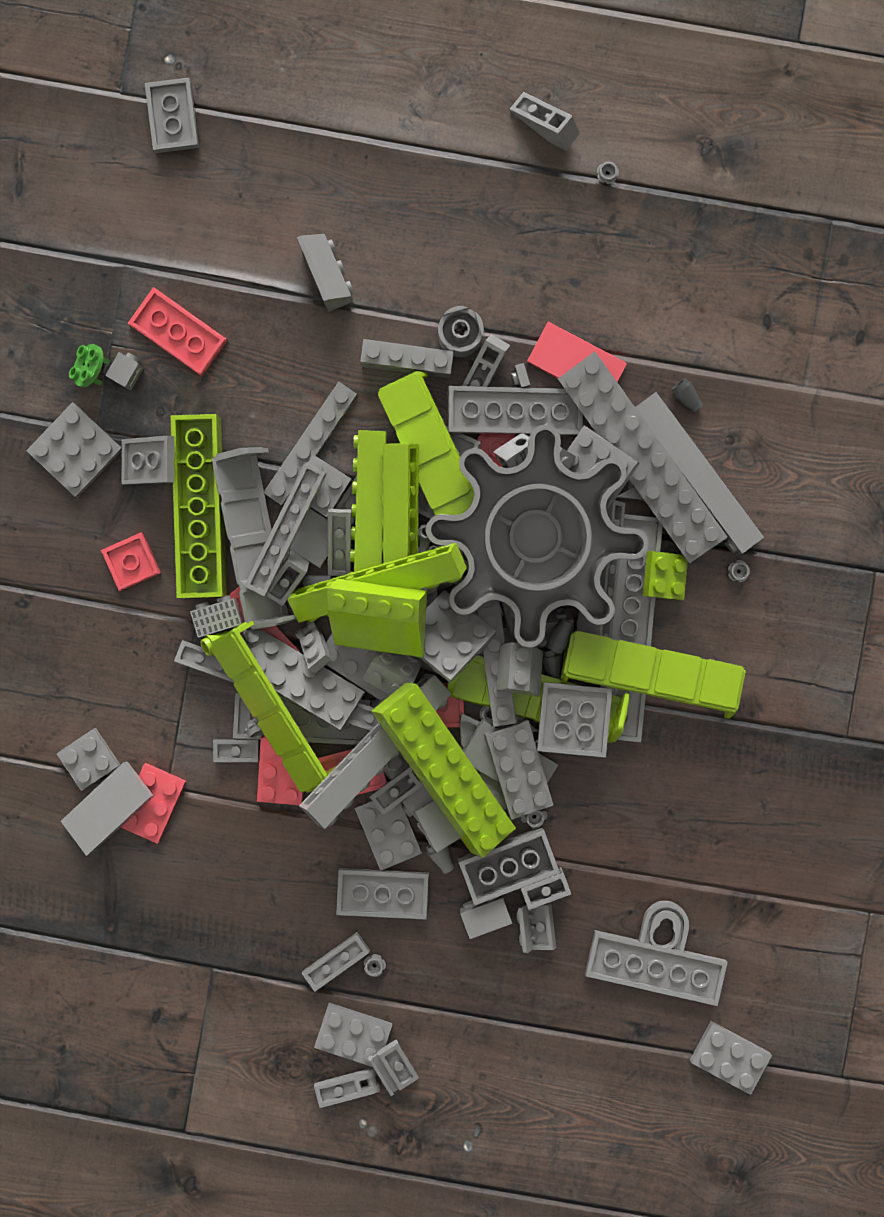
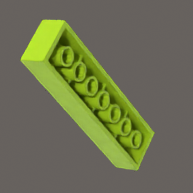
(197, 508)
(443, 769)

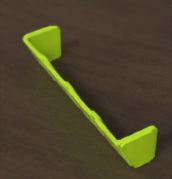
(419, 422)
(653, 672)
(473, 688)
(268, 709)

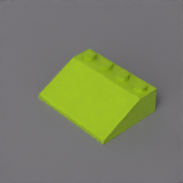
(377, 617)

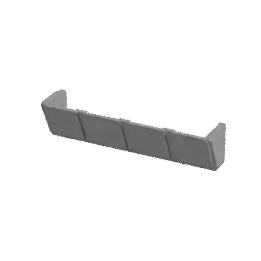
(247, 529)

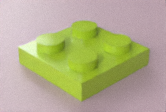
(665, 575)

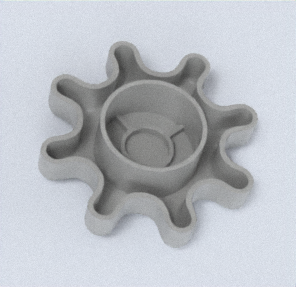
(537, 536)

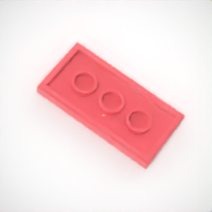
(177, 331)
(561, 351)

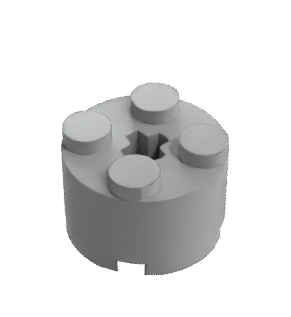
(468, 321)

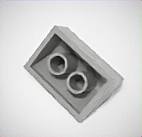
(326, 270)

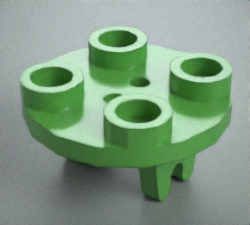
(88, 365)

